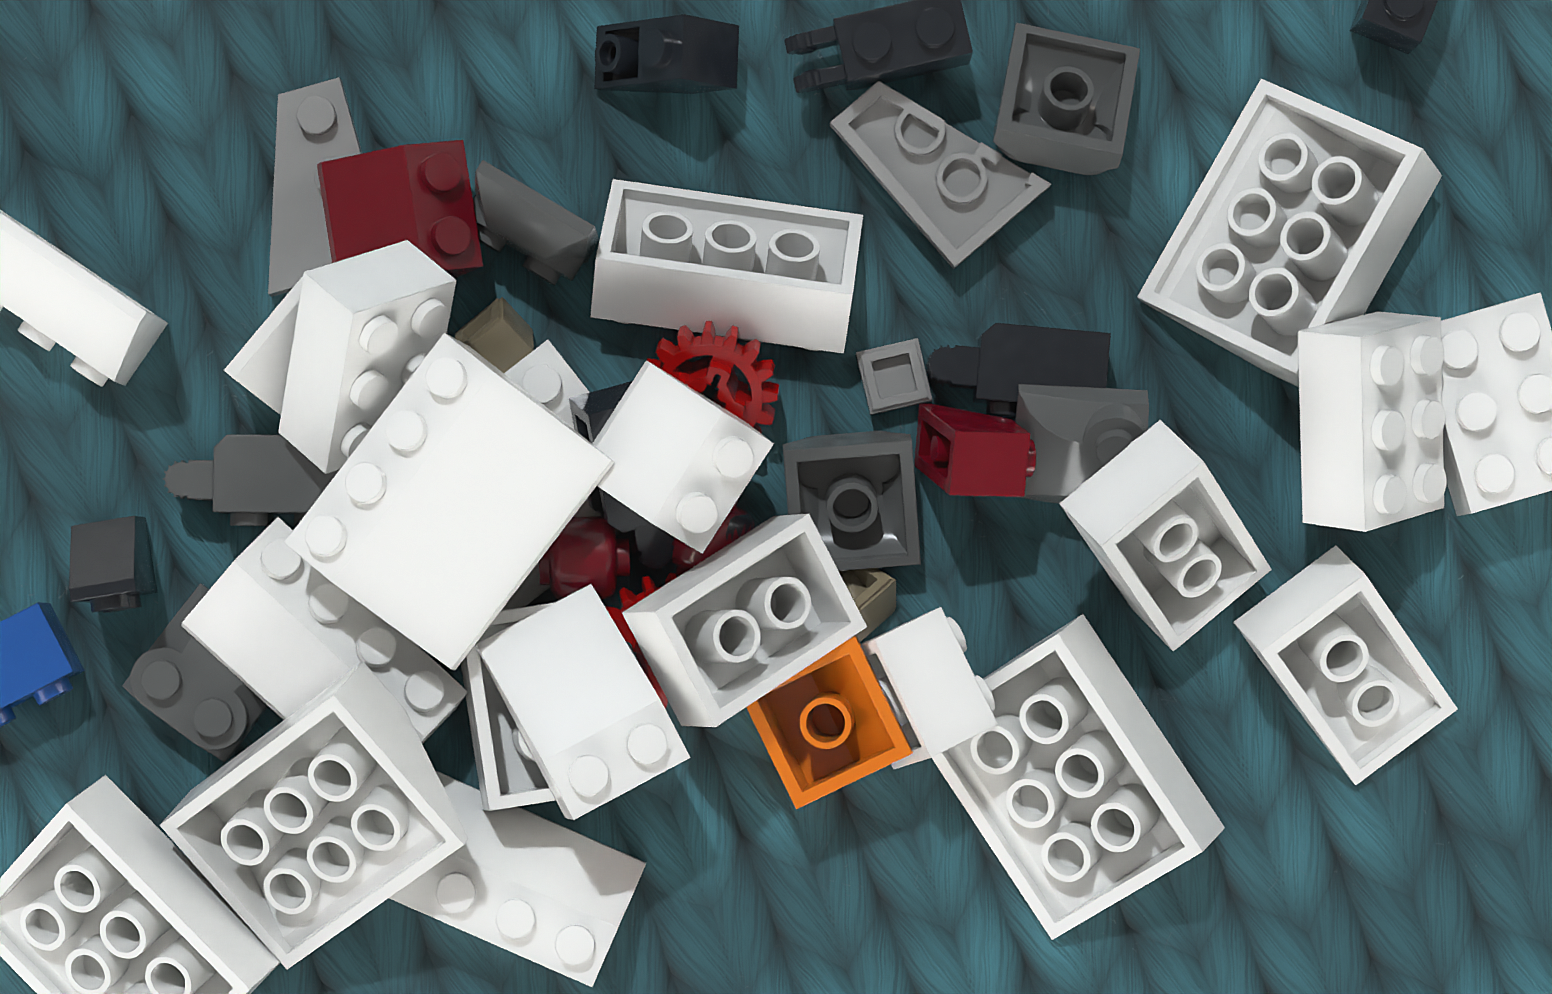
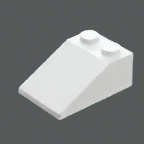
(1346, 664)
(582, 702)

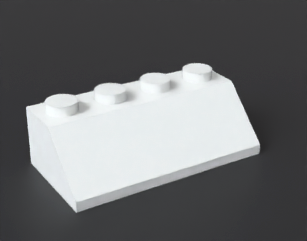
(726, 260)
(72, 307)
(298, 633)
(528, 886)

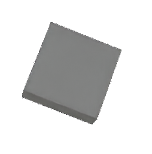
(893, 376)

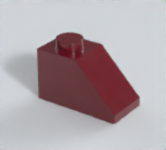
(973, 452)

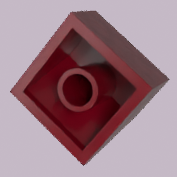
(400, 196)

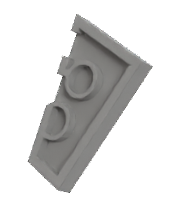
(310, 129)
(937, 175)

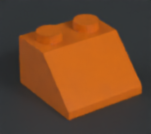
(829, 725)

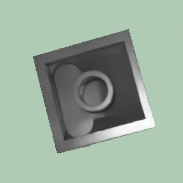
(1065, 100)
(531, 224)
(1076, 433)
(857, 495)
(194, 689)

